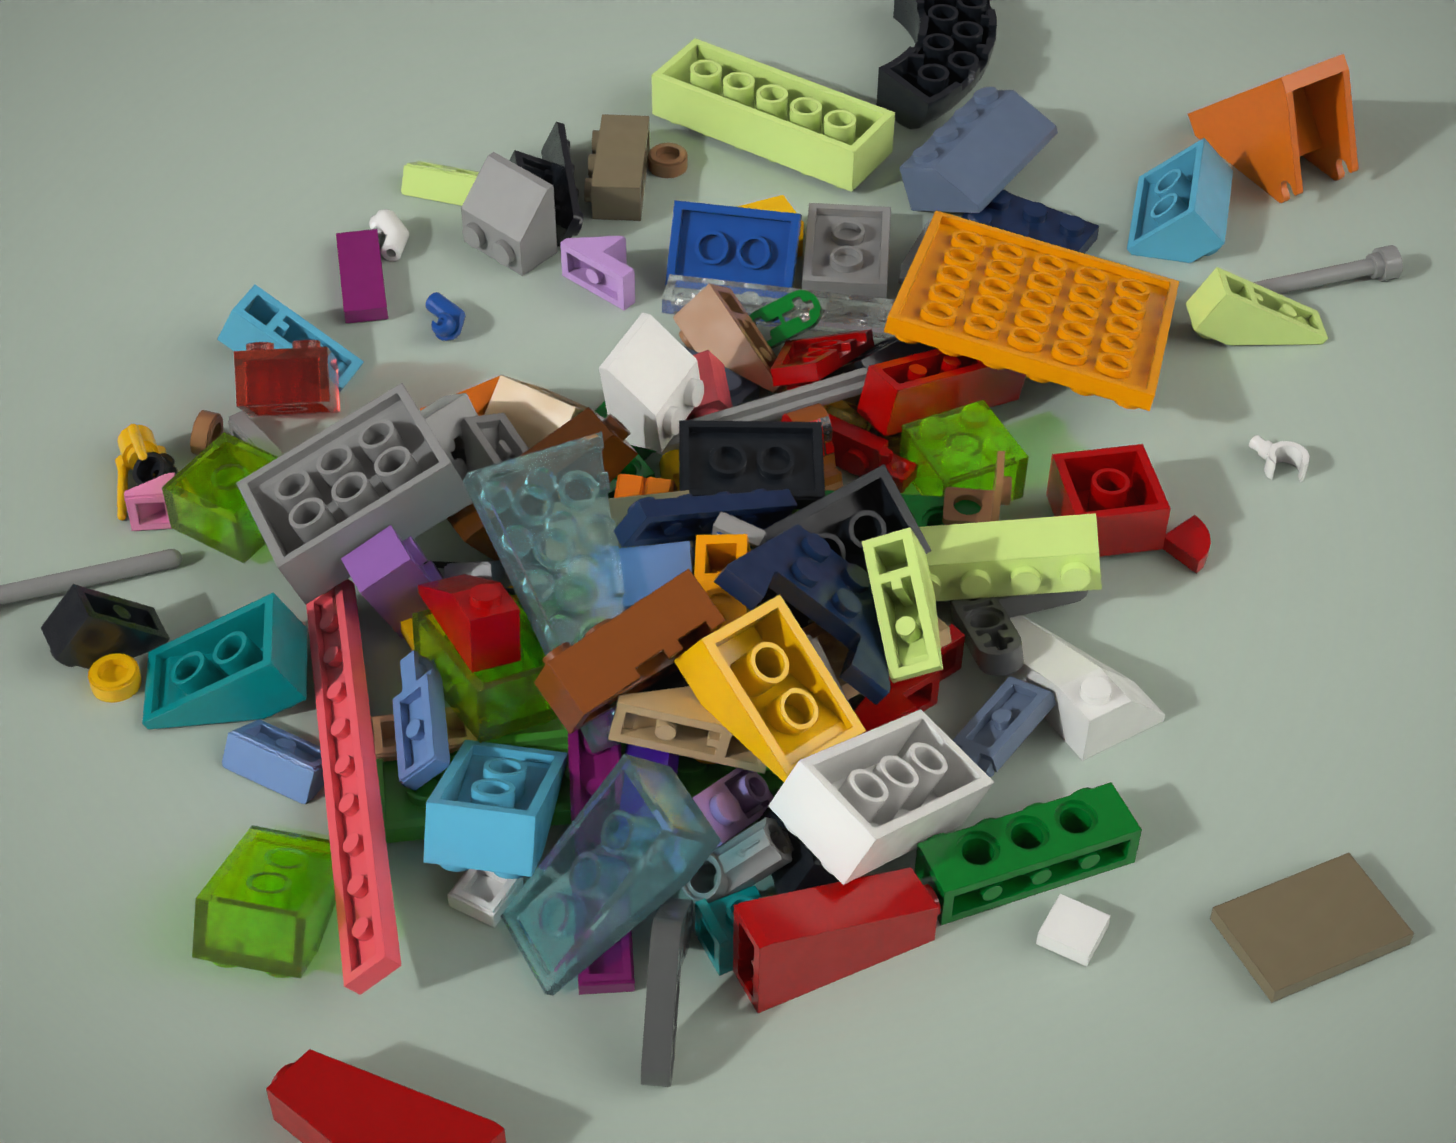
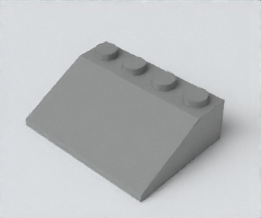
(349, 486)

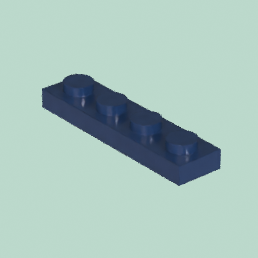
(684, 517)

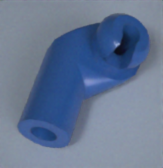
(449, 317)

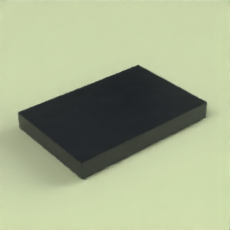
(752, 457)

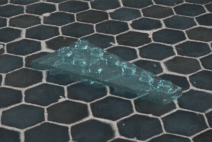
(556, 544)

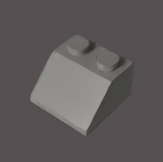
(510, 215)

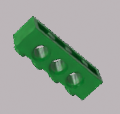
(1028, 851)

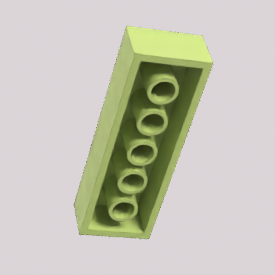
(773, 114)

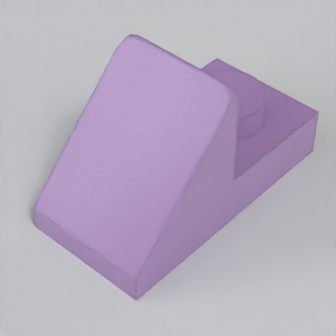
(600, 267)

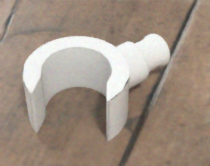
(1281, 452)

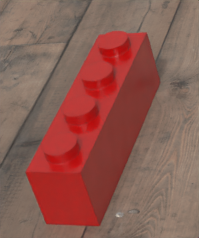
(929, 385)

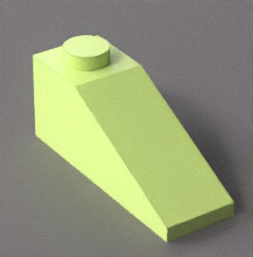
(1249, 314)
(904, 604)

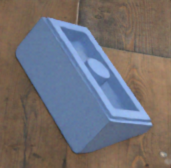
(275, 760)

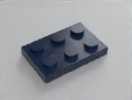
(1037, 222)

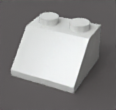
(650, 383)

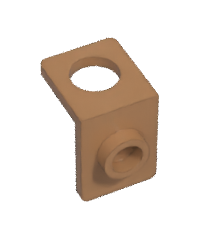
(987, 499)

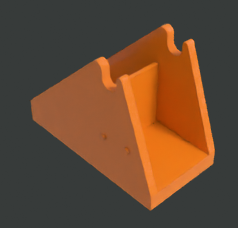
(1285, 119)

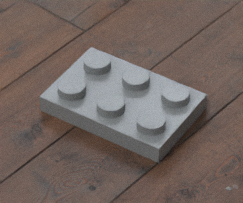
(847, 249)

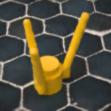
(133, 444)

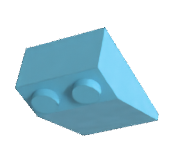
(493, 809)

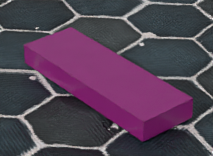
(361, 276)

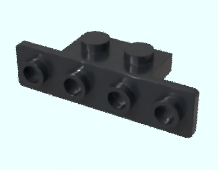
(559, 171)

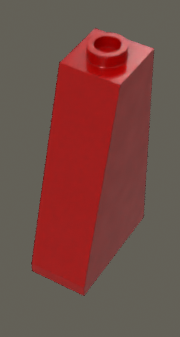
(828, 932)
(339, 1103)

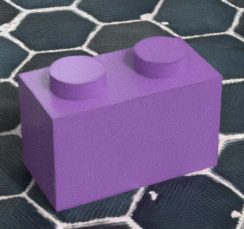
(389, 575)

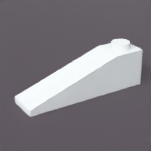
(1092, 700)

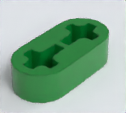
(783, 307)

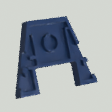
(826, 591)

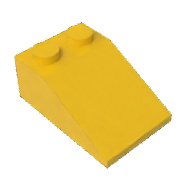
(769, 687)

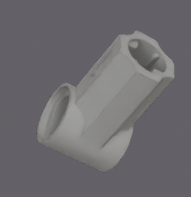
(741, 862)

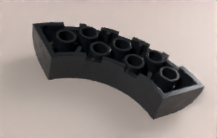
(945, 64)

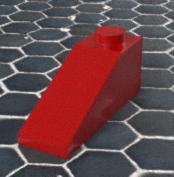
(476, 618)

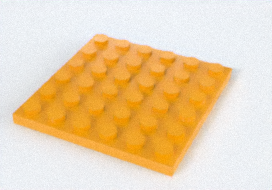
(1036, 310)

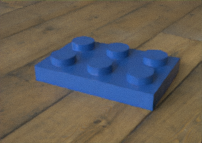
(733, 244)

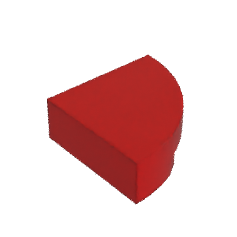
(1189, 543)

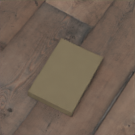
(1311, 926)

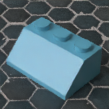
(1182, 206)

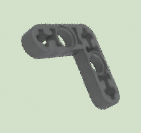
(989, 626)
(667, 952)

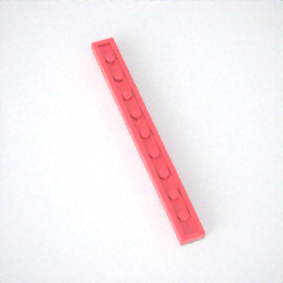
(352, 792)

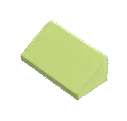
(437, 182)

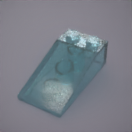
(609, 870)

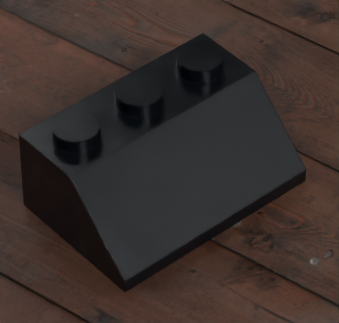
(852, 515)

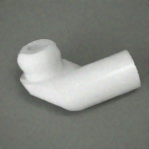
(395, 232)

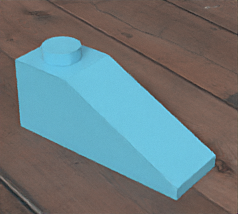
(265, 319)

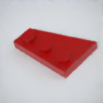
(816, 357)

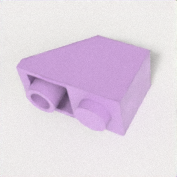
(734, 802)

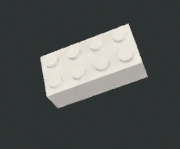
(879, 795)

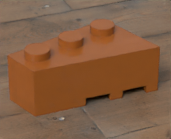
(627, 651)

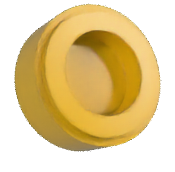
(114, 677)

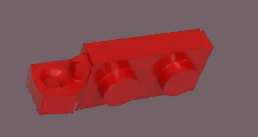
(864, 451)

